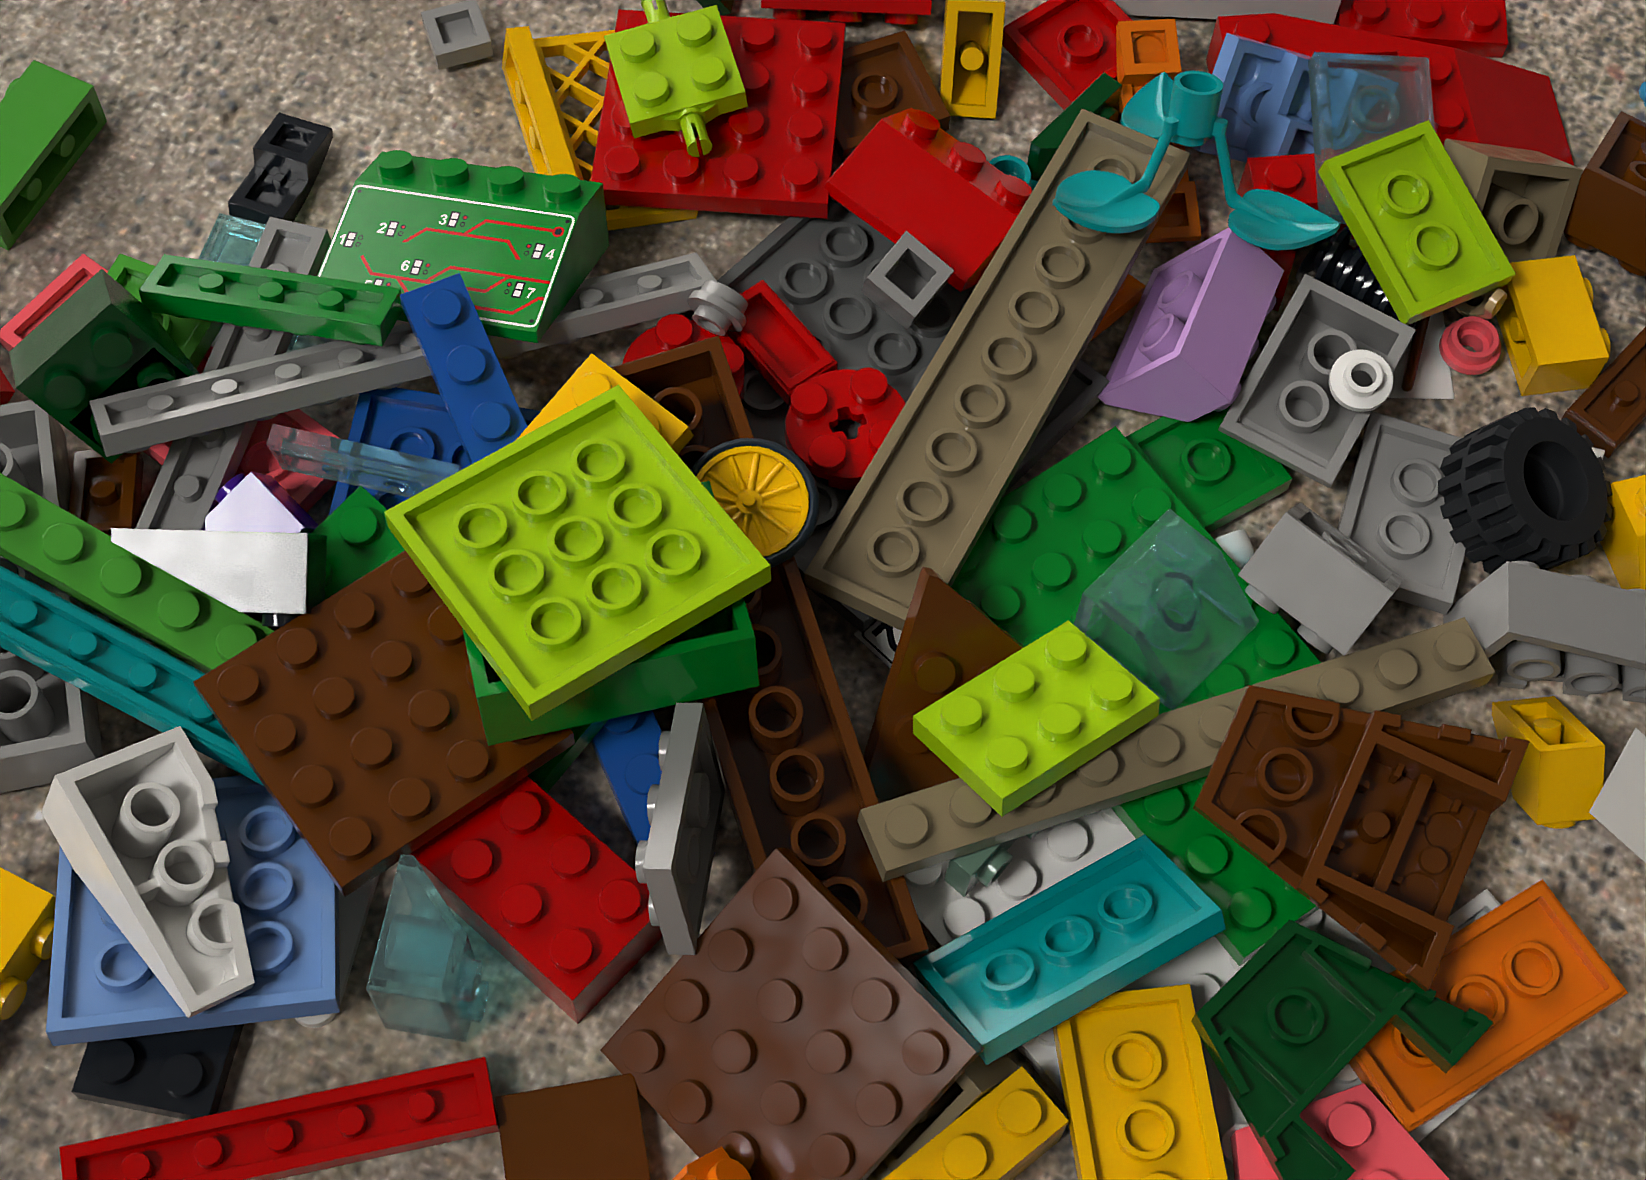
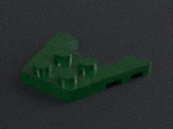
(1297, 1023)

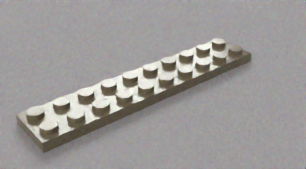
(989, 384)

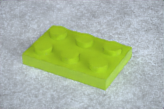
(1416, 223)
(1035, 717)

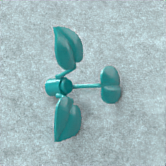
(1186, 115)

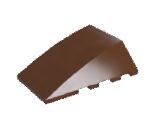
(1361, 813)

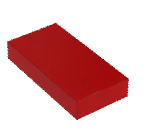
(779, 342)

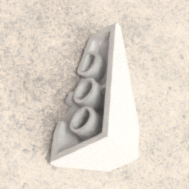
(154, 858)

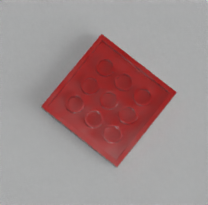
(761, 156)

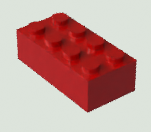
(544, 895)

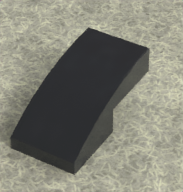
(283, 170)

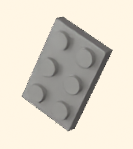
(1397, 511)
(683, 829)

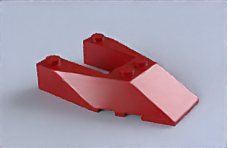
(1471, 95)

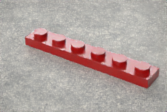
(300, 1131)

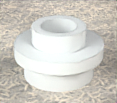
(1352, 395)

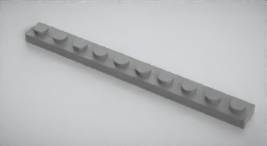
(341, 368)

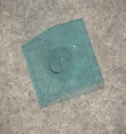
(1167, 609)
(424, 963)

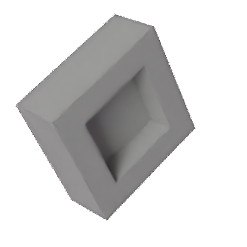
(457, 34)

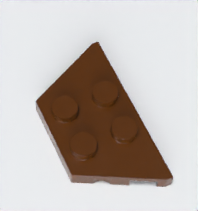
(938, 651)

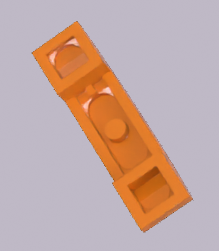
(1143, 53)

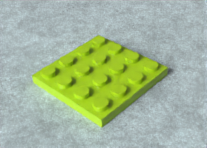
(577, 550)

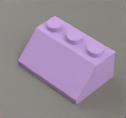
(1194, 330)

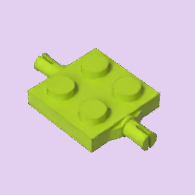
(676, 73)

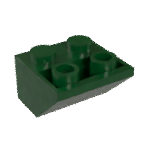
(93, 349)

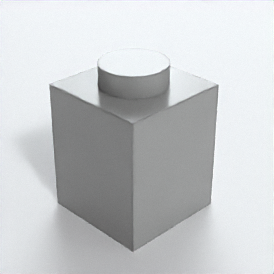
(906, 280)

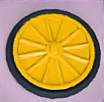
(764, 493)

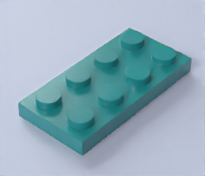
(1069, 947)

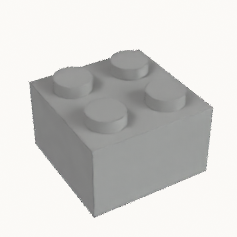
(1318, 580)

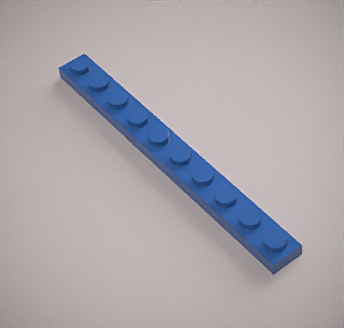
(485, 422)

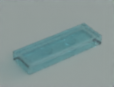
(355, 462)

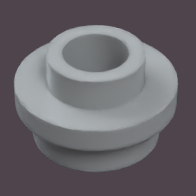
(718, 308)

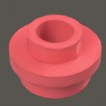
(1477, 334)

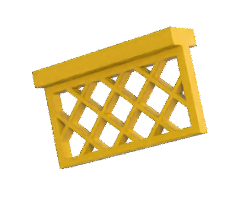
(548, 128)

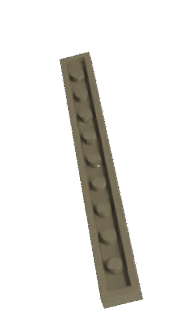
(1168, 750)

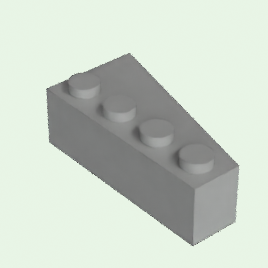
(1558, 630)

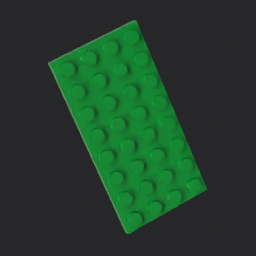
(1030, 578)

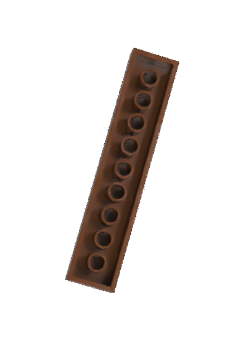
(789, 741)

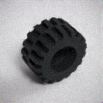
(1525, 491)

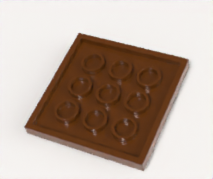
(369, 723)
(791, 1036)

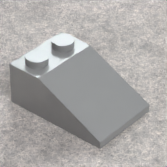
(1287, 395)

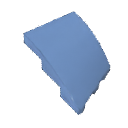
(1263, 100)

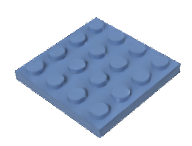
(288, 920)

